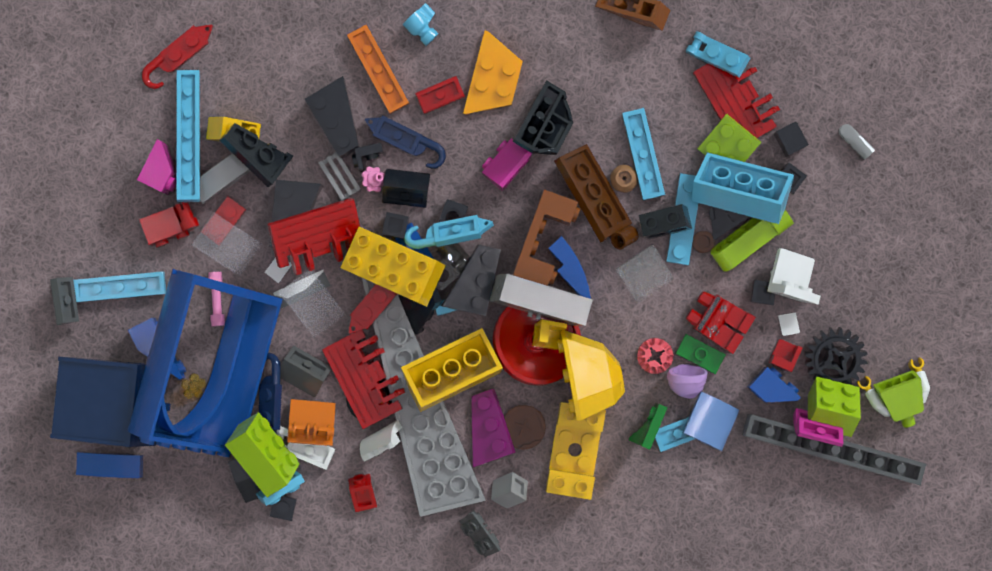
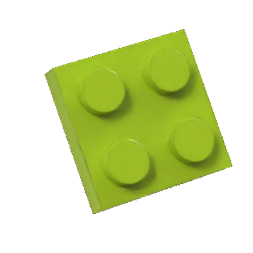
(730, 141)

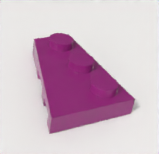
(489, 430)

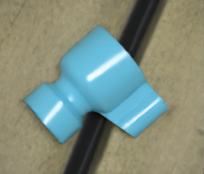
(418, 24)

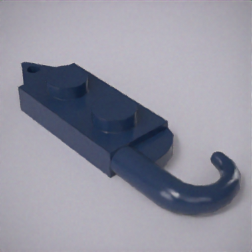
(405, 139)
(270, 394)

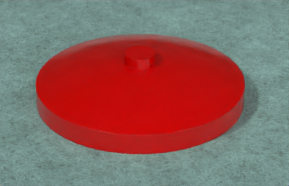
(518, 356)

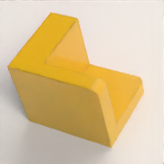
(547, 333)

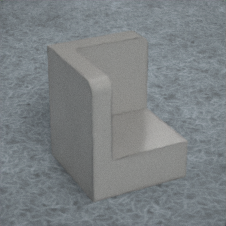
(509, 490)

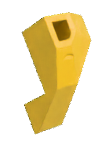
(591, 373)

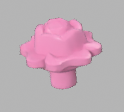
(373, 179)

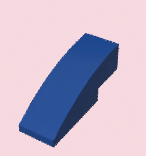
(571, 270)
(109, 465)

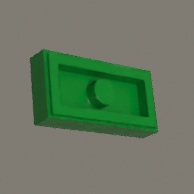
(700, 354)

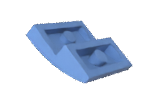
(710, 421)

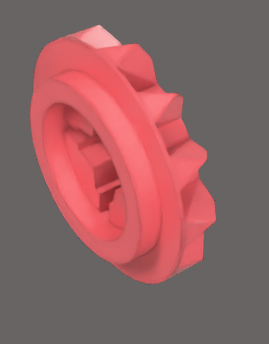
(653, 366)

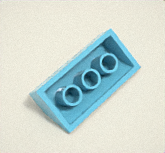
(742, 188)

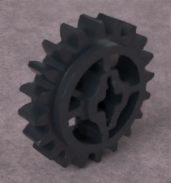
(843, 355)

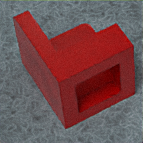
(785, 355)

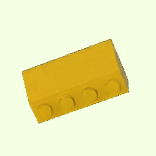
(451, 369)

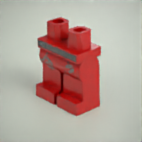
(712, 321)

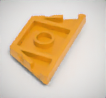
(493, 77)

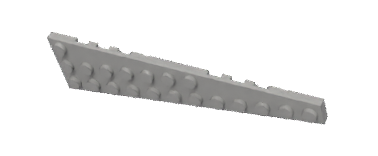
(431, 445)

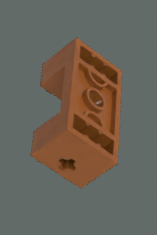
(555, 208)

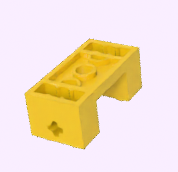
(568, 473)

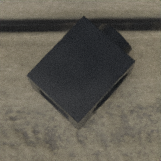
(452, 206)

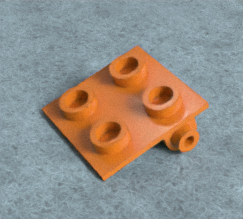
(311, 422)

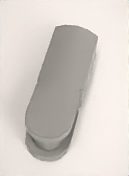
(856, 141)

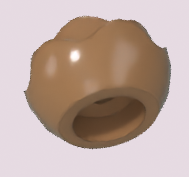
(617, 181)

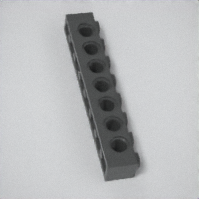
(848, 454)

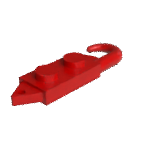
(178, 53)
(370, 308)

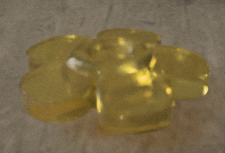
(193, 386)

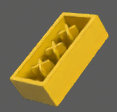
(393, 266)

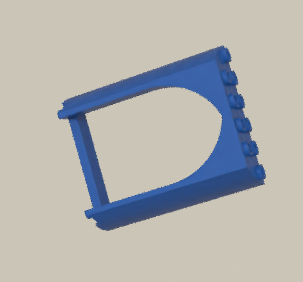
(234, 376)

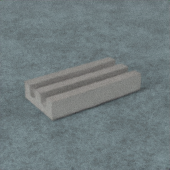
(329, 159)

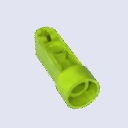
(747, 240)

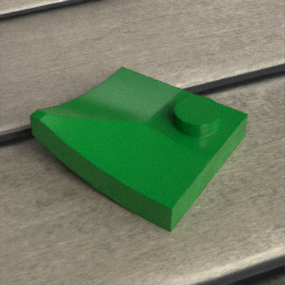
(647, 432)

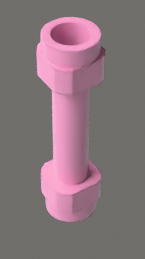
(217, 318)

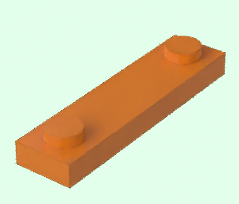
(378, 69)

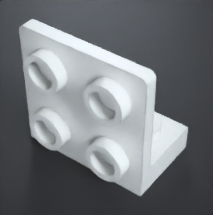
(792, 277)

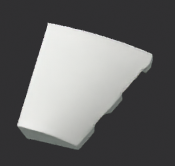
(380, 441)

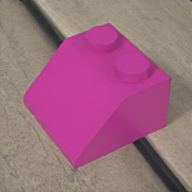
(505, 164)
(159, 169)

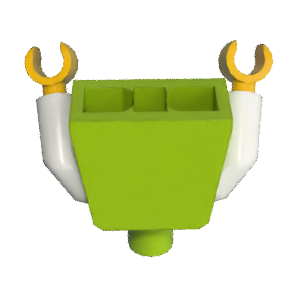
(900, 395)

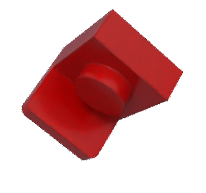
(362, 492)

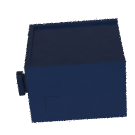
(97, 401)

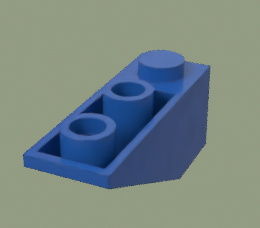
(143, 336)

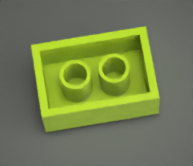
(262, 454)

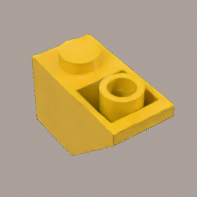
(219, 125)

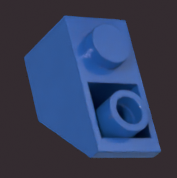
(771, 388)

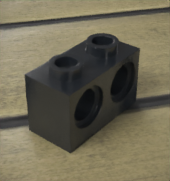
(665, 221)

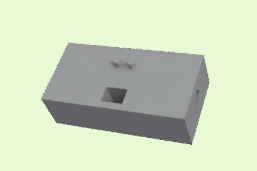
(540, 300)

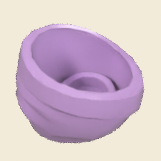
(687, 380)

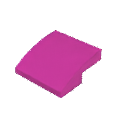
(816, 430)

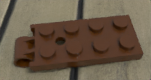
(594, 195)

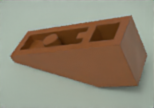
(644, 12)

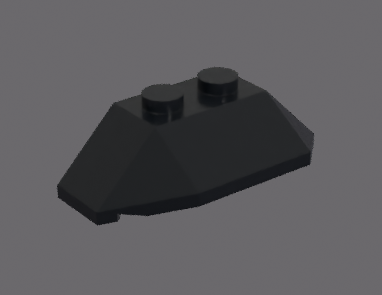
(545, 122)

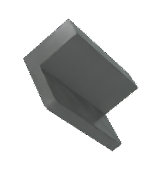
(64, 300)
(304, 371)

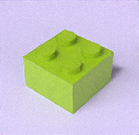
(835, 404)

